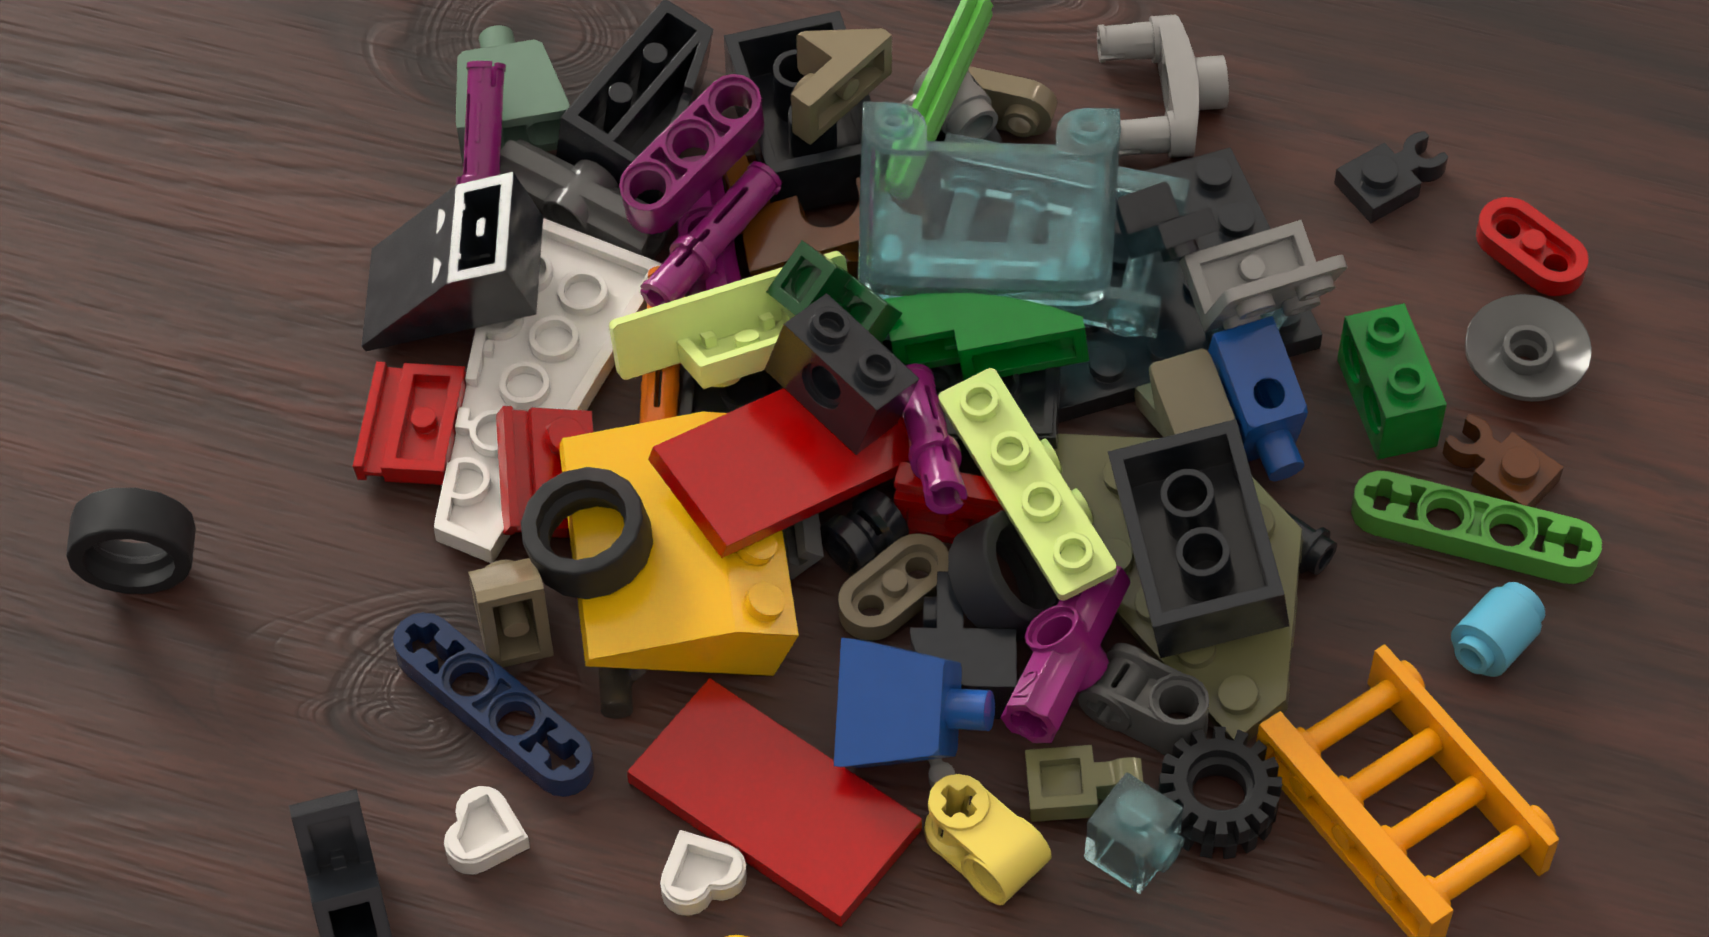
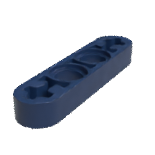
(498, 698)

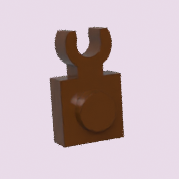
(1503, 470)

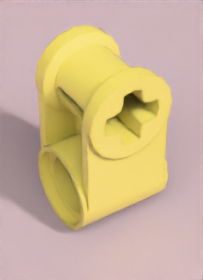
(984, 838)

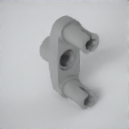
(1185, 80)

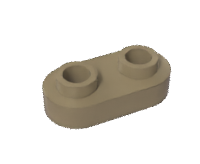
(1021, 103)
(890, 589)

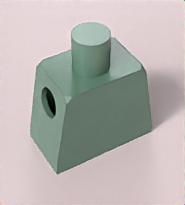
(531, 89)

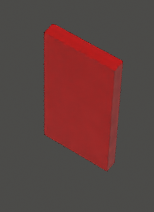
(769, 469)
(775, 801)

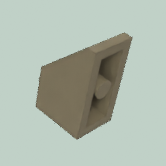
(511, 611)

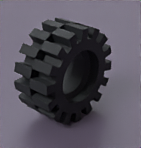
(1226, 759)

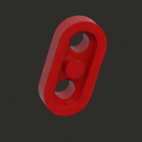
(1535, 248)

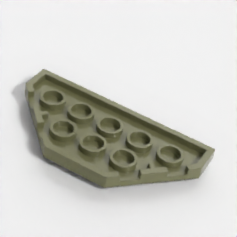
(1243, 676)

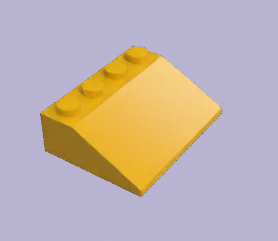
(687, 601)

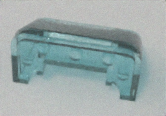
(988, 214)

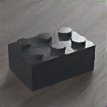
(815, 172)
(1199, 539)

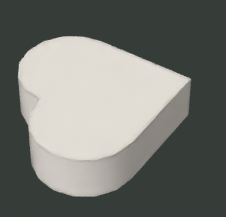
(483, 832)
(701, 872)

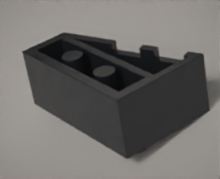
(638, 93)

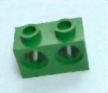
(1391, 381)

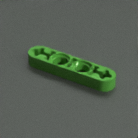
(1478, 516)

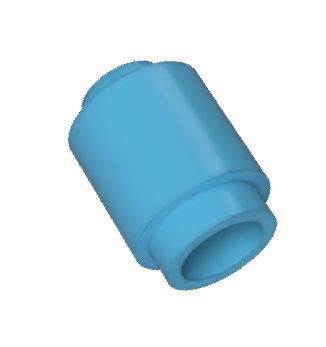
(1498, 629)

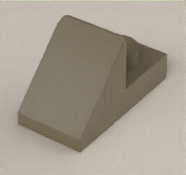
(838, 74)
(1183, 394)

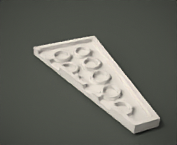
(538, 363)

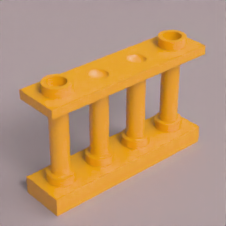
(1379, 852)

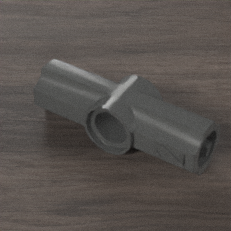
(577, 197)

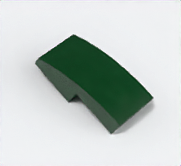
(812, 275)

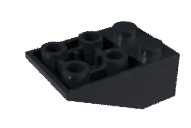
(456, 265)

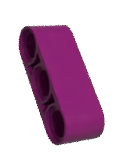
(696, 127)

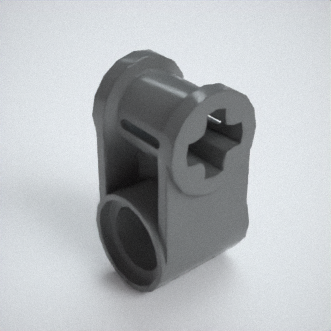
(1140, 694)

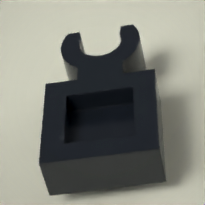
(1385, 180)

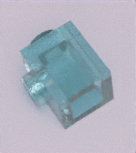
(1134, 833)

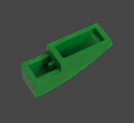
(986, 333)

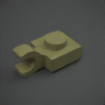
(1069, 782)

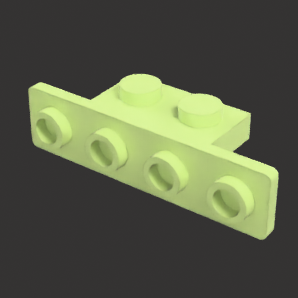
(711, 333)
(1028, 484)

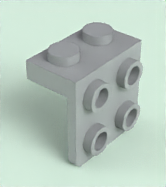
(1257, 276)

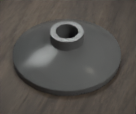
(1531, 329)

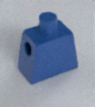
(1262, 394)
(902, 706)

